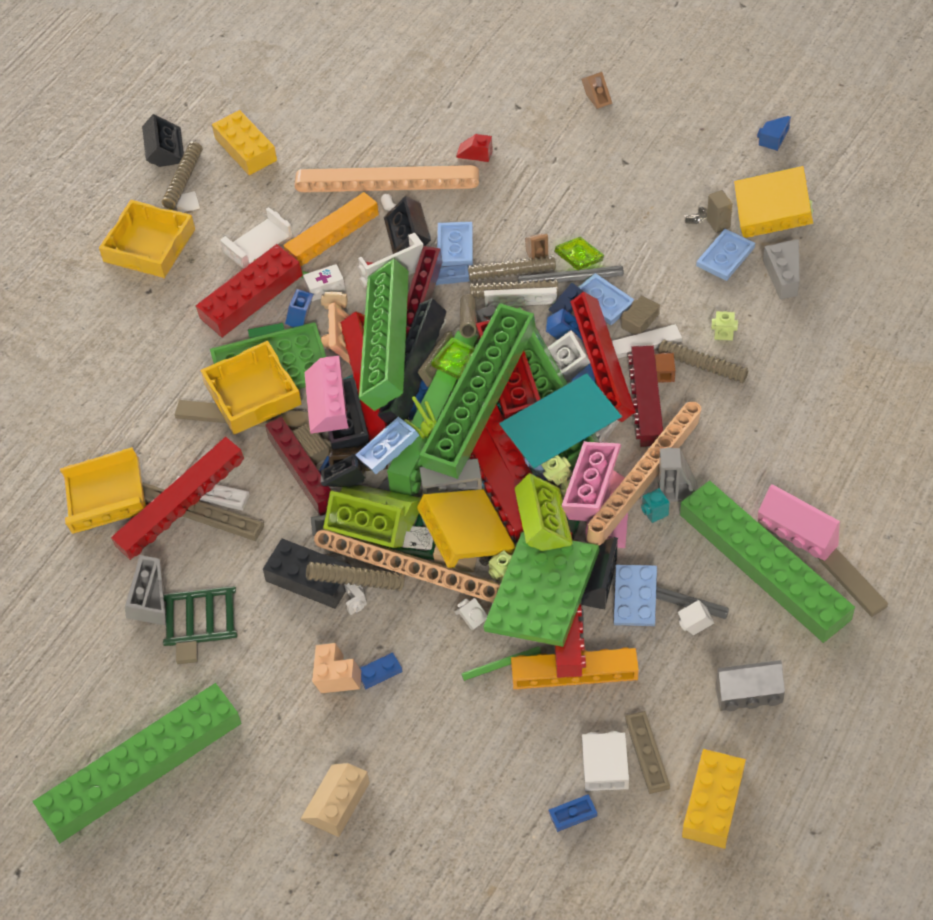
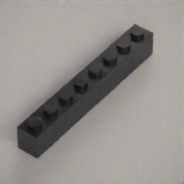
(418, 347)

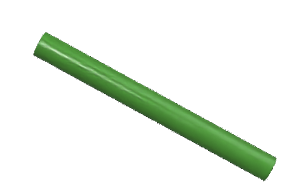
(498, 664)

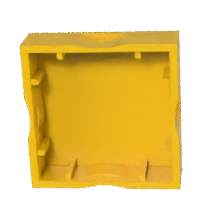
(147, 238)
(251, 387)

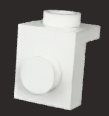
(357, 597)
(471, 613)

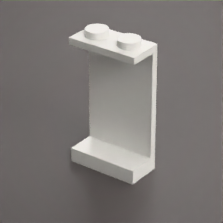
(258, 240)
(407, 258)

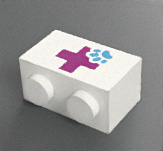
(324, 280)

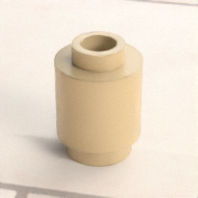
(334, 297)

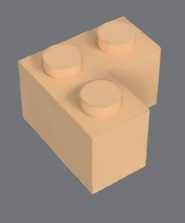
(334, 673)

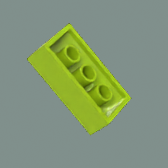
(406, 502)
(542, 514)
(365, 519)

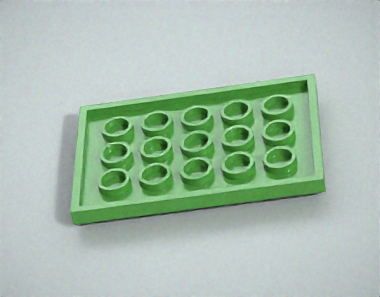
(295, 347)
(541, 592)

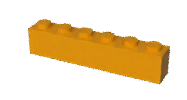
(332, 229)
(601, 667)

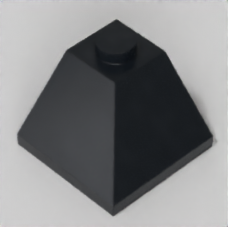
(344, 473)

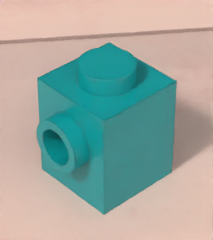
(655, 505)

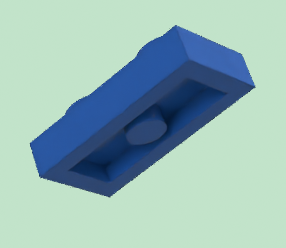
(380, 670)
(572, 813)

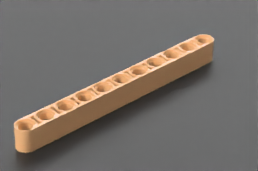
(387, 178)
(641, 475)
(407, 563)

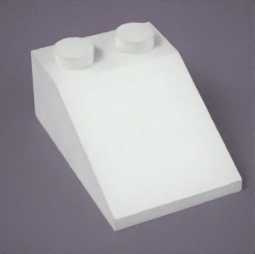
(569, 355)

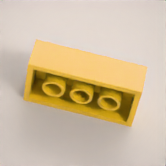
(244, 142)
(713, 798)

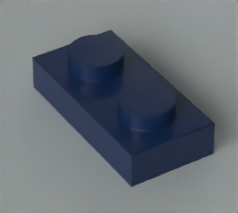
(565, 299)

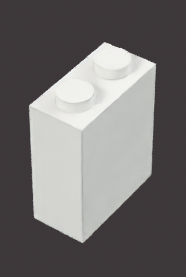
(605, 761)

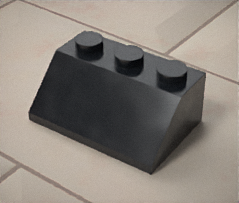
(162, 142)
(404, 220)
(600, 579)

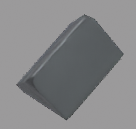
(317, 524)

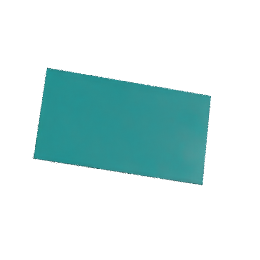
(560, 420)

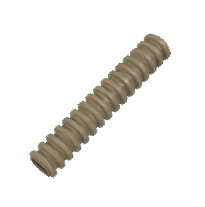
(182, 175)
(513, 267)
(478, 290)
(467, 316)
(704, 361)
(353, 576)

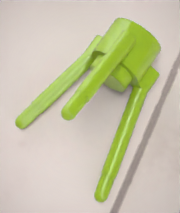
(427, 425)

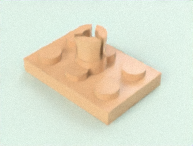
(335, 338)

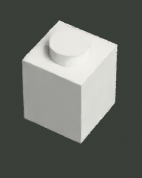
(695, 618)

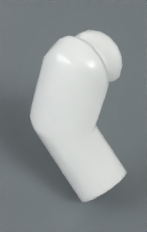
(387, 202)

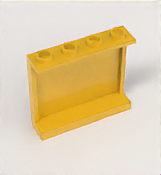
(773, 202)
(103, 490)
(464, 525)

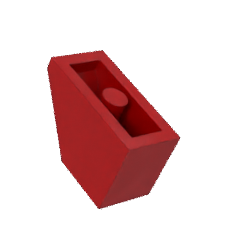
(476, 148)

